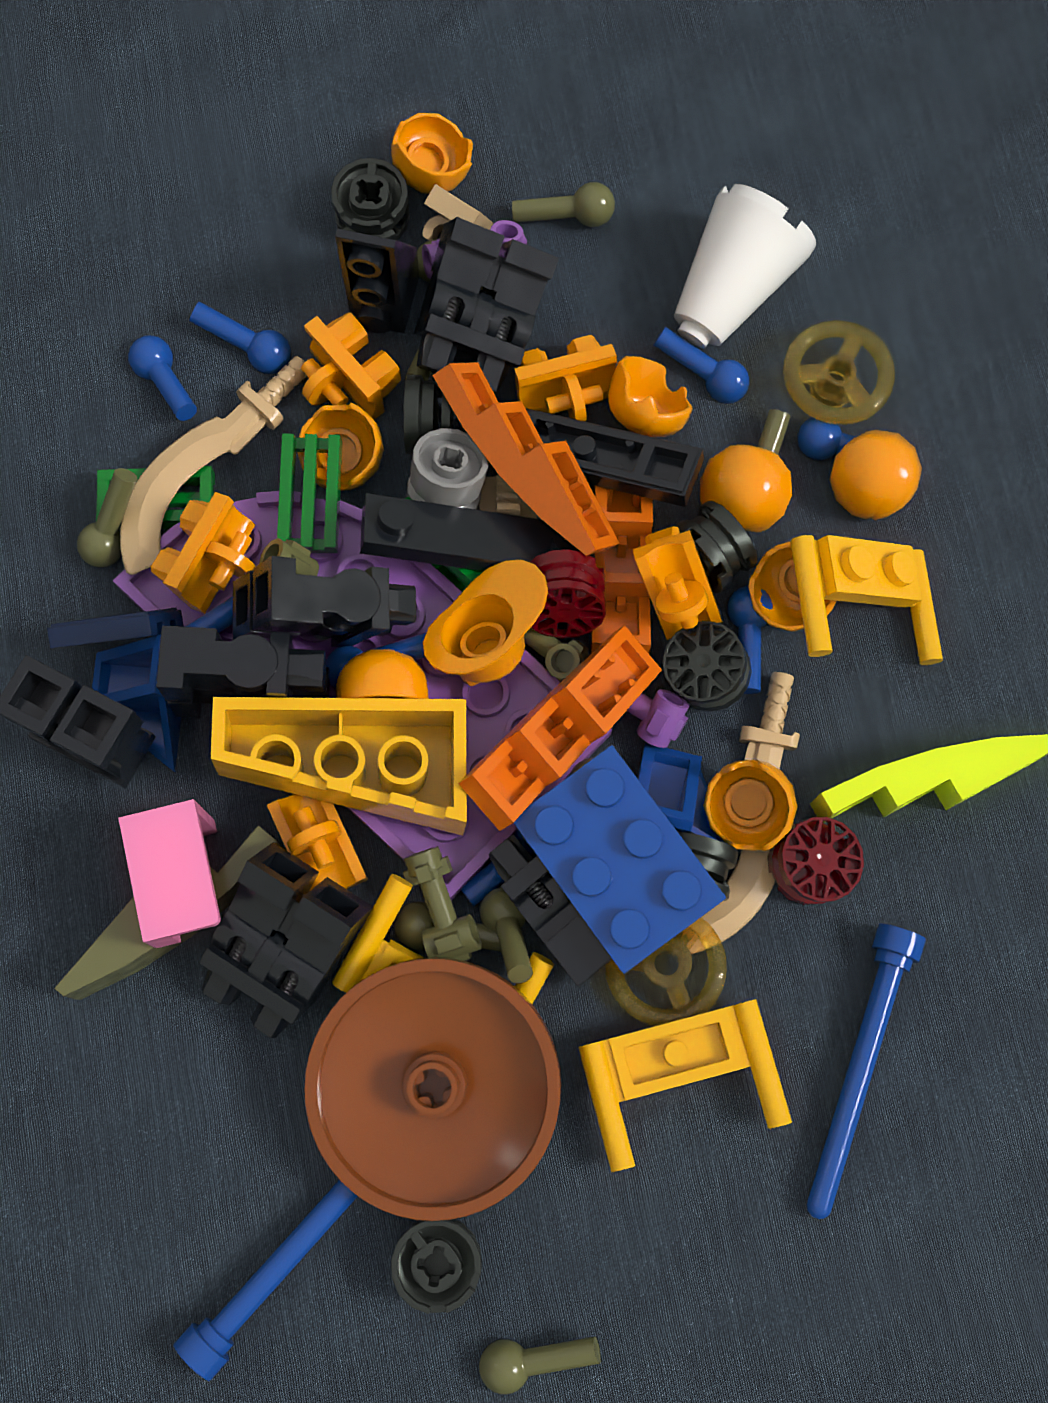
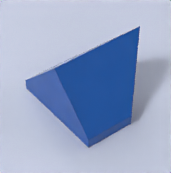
(130, 678)
(677, 788)

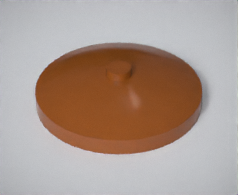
(433, 1089)

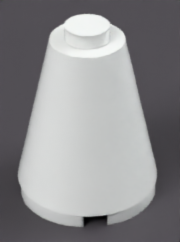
(739, 264)

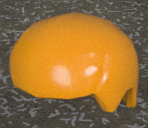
(431, 152)
(643, 400)
(360, 443)
(875, 474)
(748, 484)
(777, 577)
(382, 675)
(750, 805)

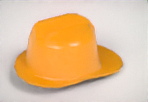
(486, 624)

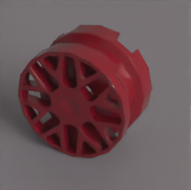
(573, 593)
(816, 862)

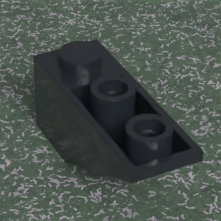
(378, 279)

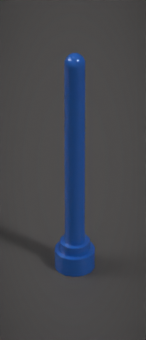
(895, 954)
(206, 1345)

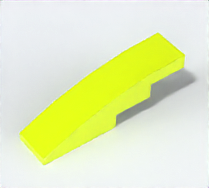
(950, 771)

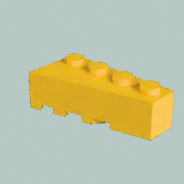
(350, 752)

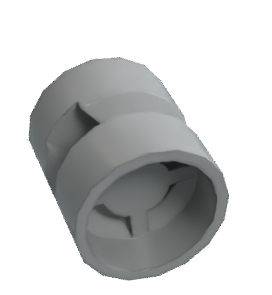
(447, 469)

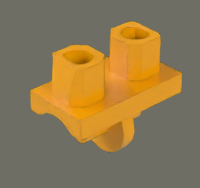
(334, 349)
(568, 380)
(210, 554)
(676, 580)
(317, 837)

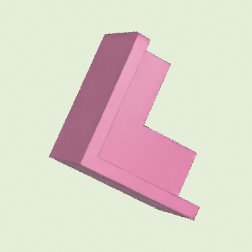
(170, 871)

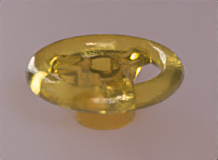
(829, 393)
(674, 983)

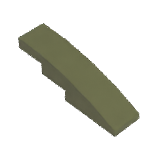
(120, 946)

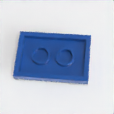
(618, 859)

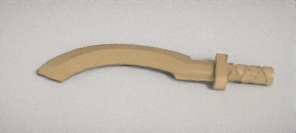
(188, 454)
(751, 878)

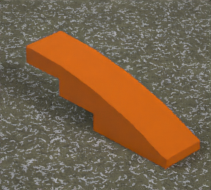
(539, 472)
(624, 588)
(560, 728)

